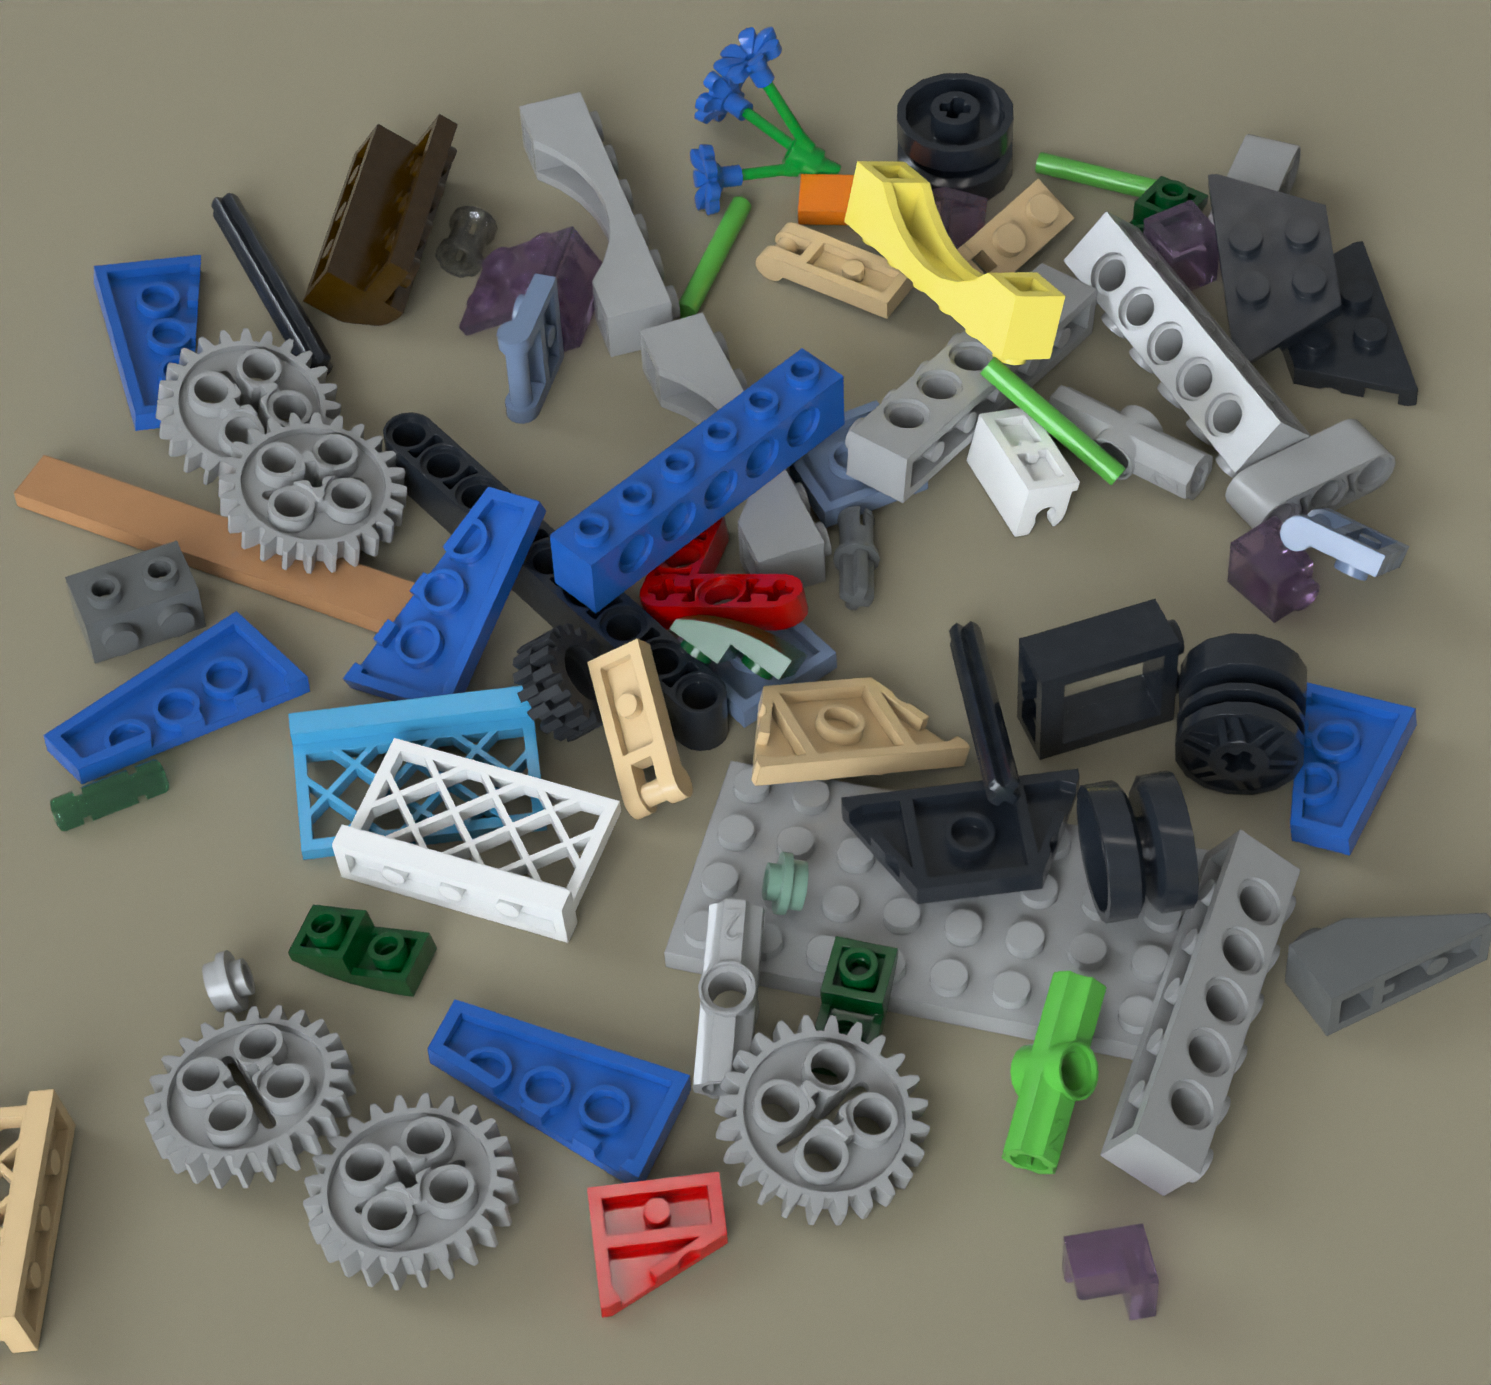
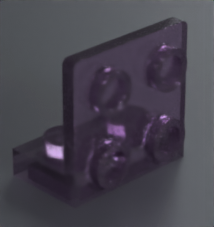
(510, 271)

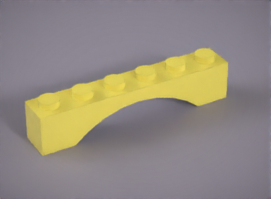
(1005, 311)

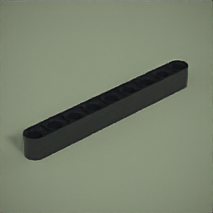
(448, 485)

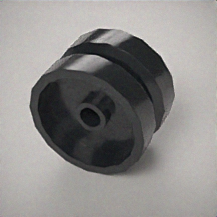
(957, 133)
(1137, 846)

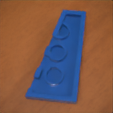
(149, 319)
(454, 607)
(187, 694)
(574, 1091)

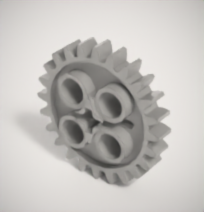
(208, 429)
(312, 492)
(210, 1124)
(861, 1162)
(411, 1191)

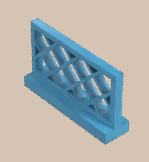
(425, 721)

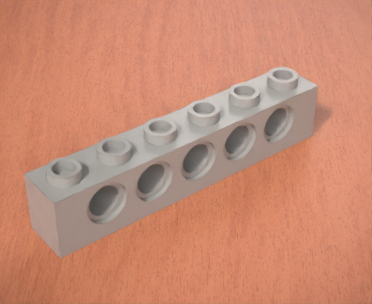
(1183, 346)
(939, 406)
(1202, 1016)

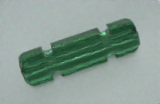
(109, 795)

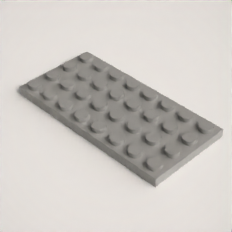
(958, 959)

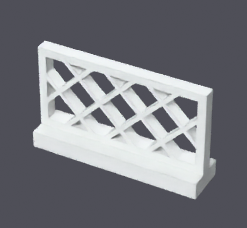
(464, 884)

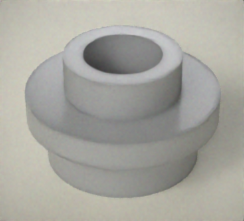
(228, 982)

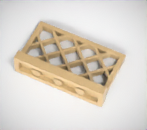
(31, 1212)

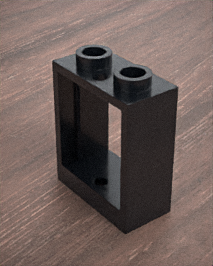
(1089, 650)

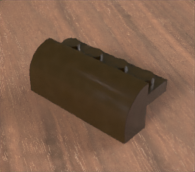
(382, 225)

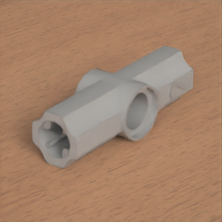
(1137, 443)
(729, 964)

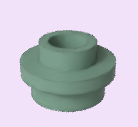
(785, 883)

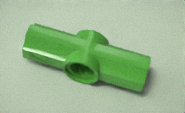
(1054, 1072)

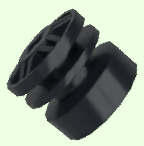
(1241, 714)

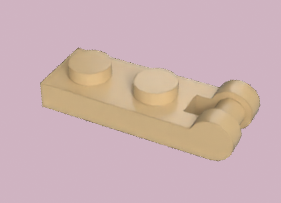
(1017, 231)
(834, 269)
(638, 728)

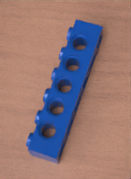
(697, 480)

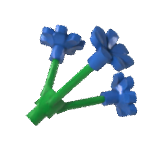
(726, 96)

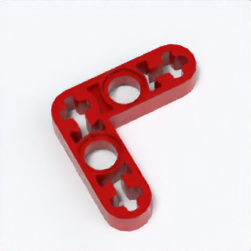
(758, 599)

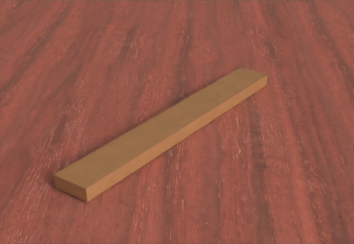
(151, 520)

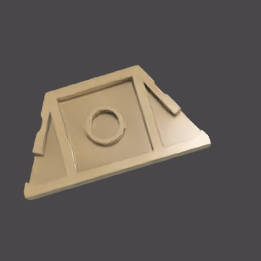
(843, 732)

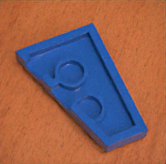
(1347, 763)

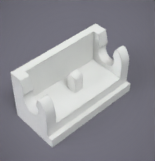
(1020, 469)

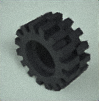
(559, 681)

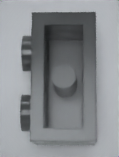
(138, 604)

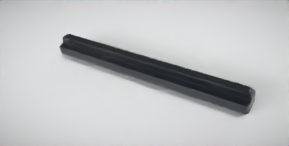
(268, 279)
(984, 714)

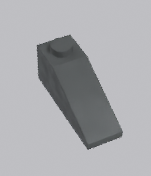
(1379, 961)

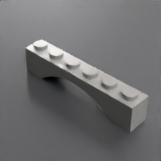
(569, 155)
(694, 378)

